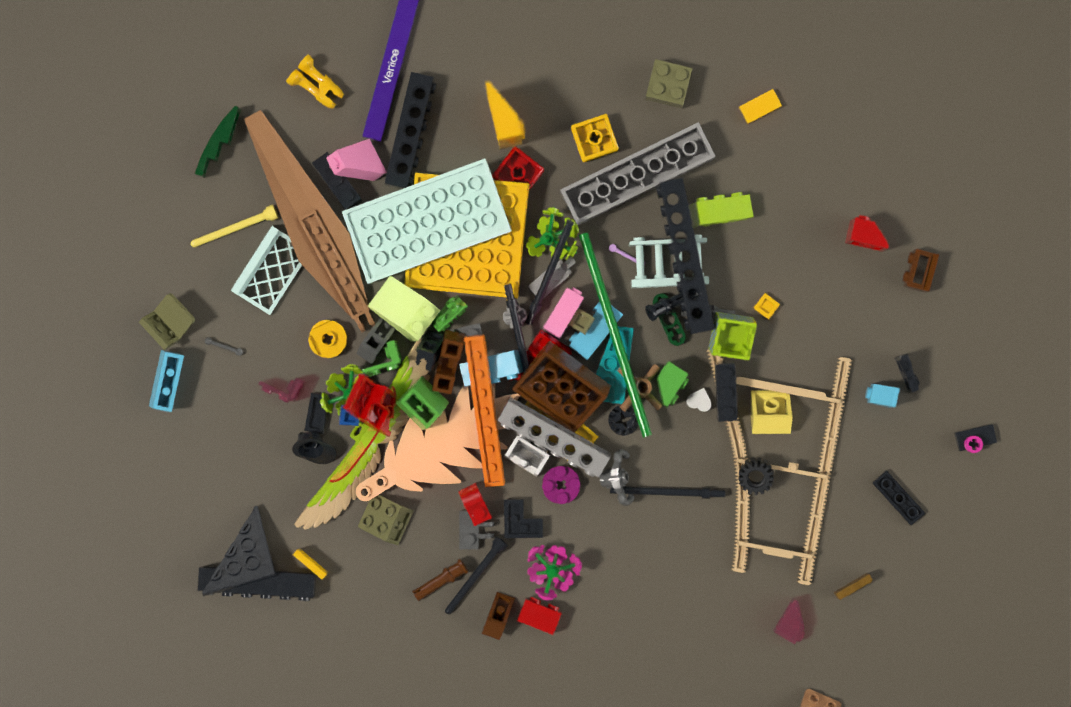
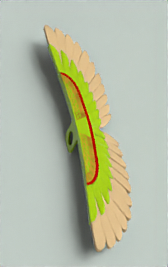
(363, 455)

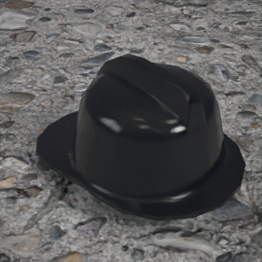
(312, 448)

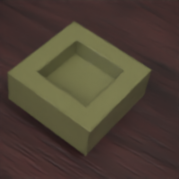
(581, 321)

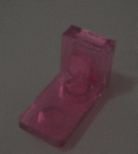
(294, 388)

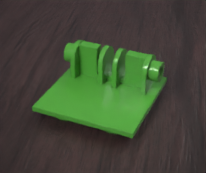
(453, 307)

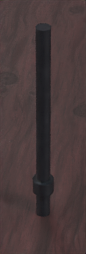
(511, 303)
(536, 305)
(705, 492)

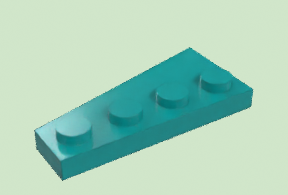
(609, 365)

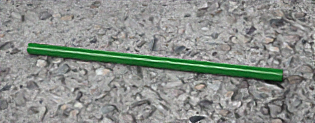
(615, 334)

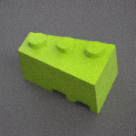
(720, 209)

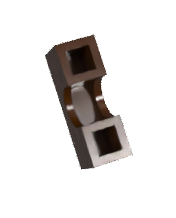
(447, 362)

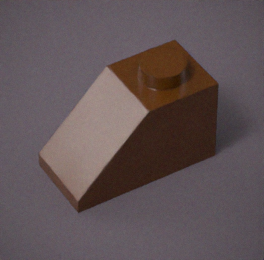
(498, 616)

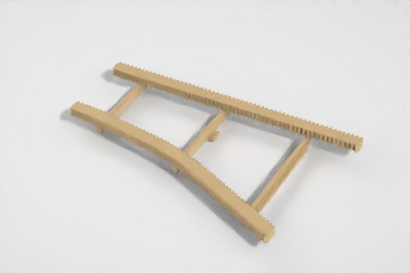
(821, 487)

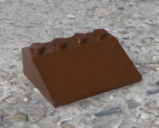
(562, 387)

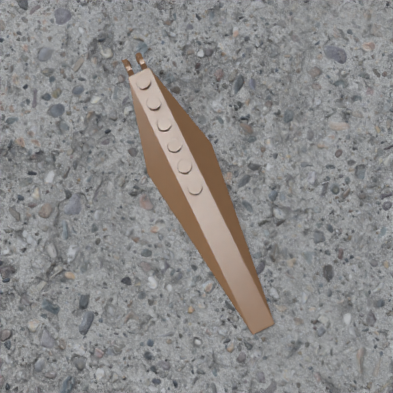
(313, 227)

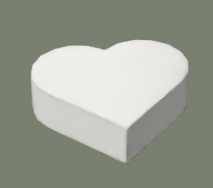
(699, 400)

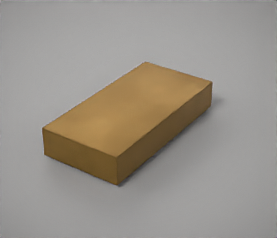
(853, 586)

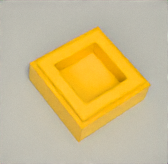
(766, 306)

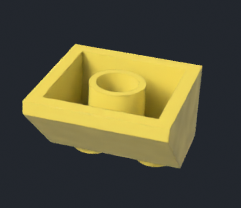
(770, 412)

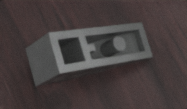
(376, 340)

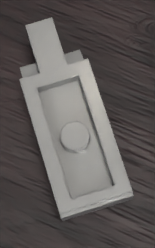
(560, 274)

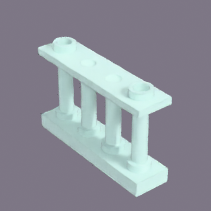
(659, 279)

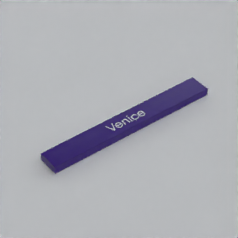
(390, 69)

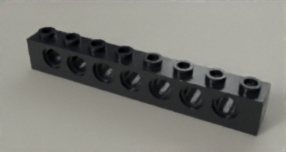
(705, 321)

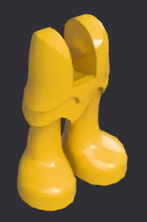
(325, 82)

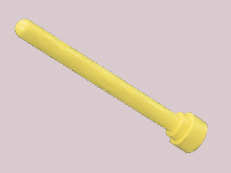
(268, 214)

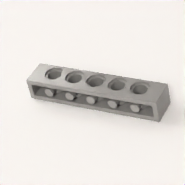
(549, 427)

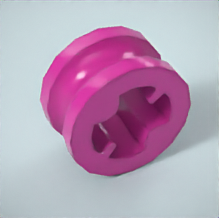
(969, 448)

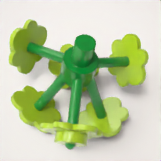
(549, 237)
(336, 384)

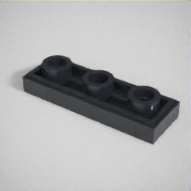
(890, 489)

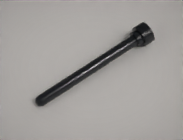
(497, 547)

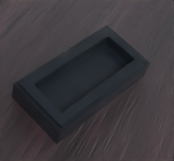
(316, 415)
(985, 432)

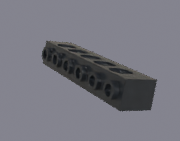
(416, 83)

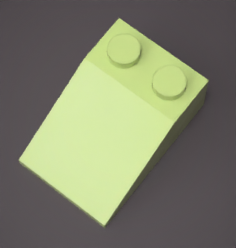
(403, 309)

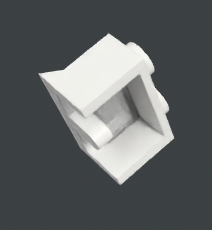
(527, 455)

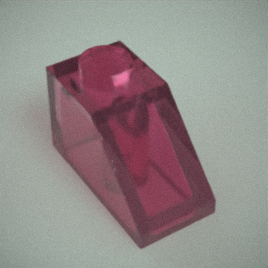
(791, 623)

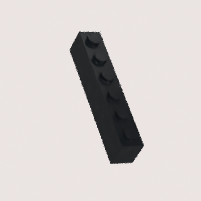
(283, 585)

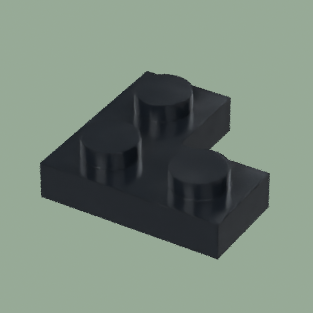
(516, 526)

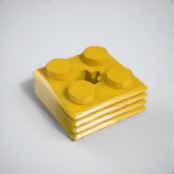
(600, 127)

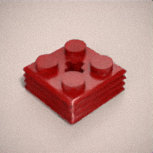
(518, 160)

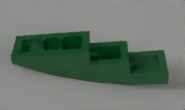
(222, 135)

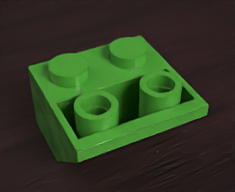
(669, 382)
(422, 403)

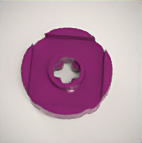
(572, 485)

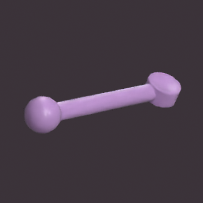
(613, 248)

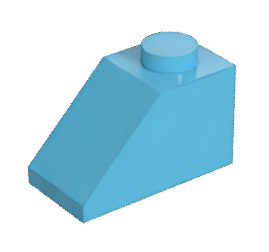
(882, 395)

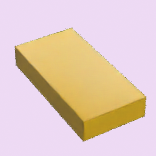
(760, 106)
(310, 563)

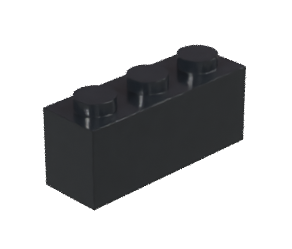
(338, 184)
(726, 391)

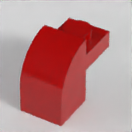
(474, 504)

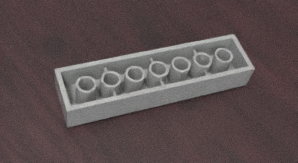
(637, 174)

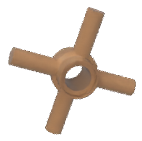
(646, 389)

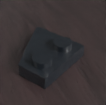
(905, 367)

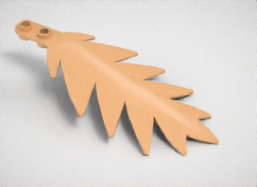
(444, 442)

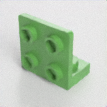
(392, 353)

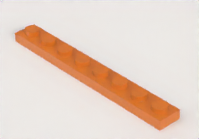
(484, 410)

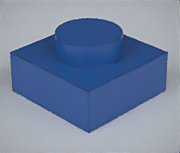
(346, 418)

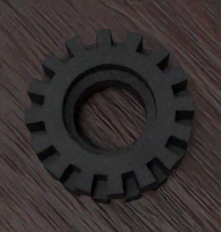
(761, 466)

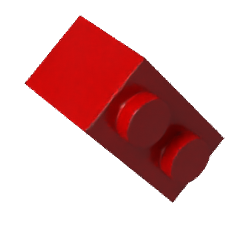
(539, 616)

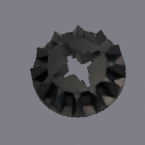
(618, 428)

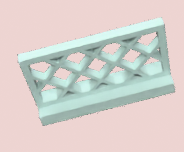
(254, 264)

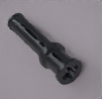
(665, 305)

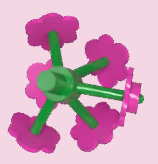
(539, 572)

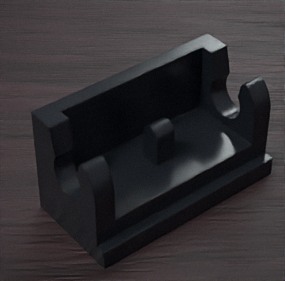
(429, 349)

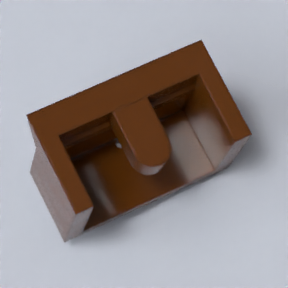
(913, 259)

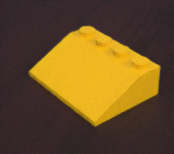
(508, 128)

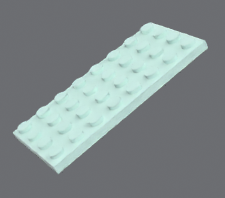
(426, 221)

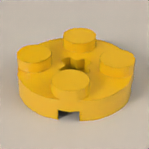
(333, 329)

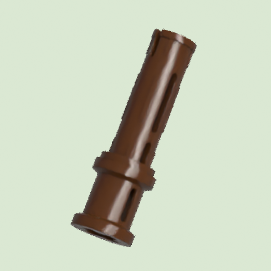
(448, 575)

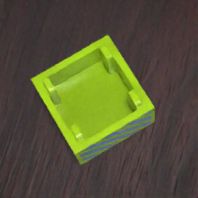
(732, 336)

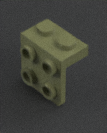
(168, 321)

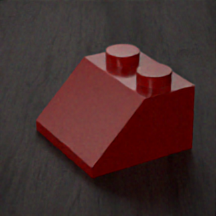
(866, 234)

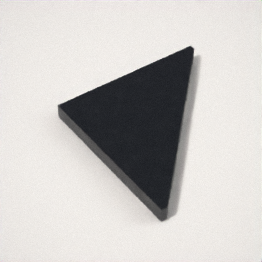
(246, 559)

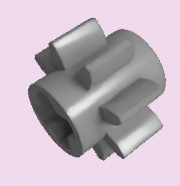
(522, 316)

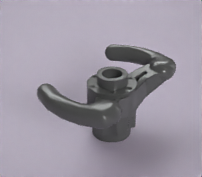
(617, 478)

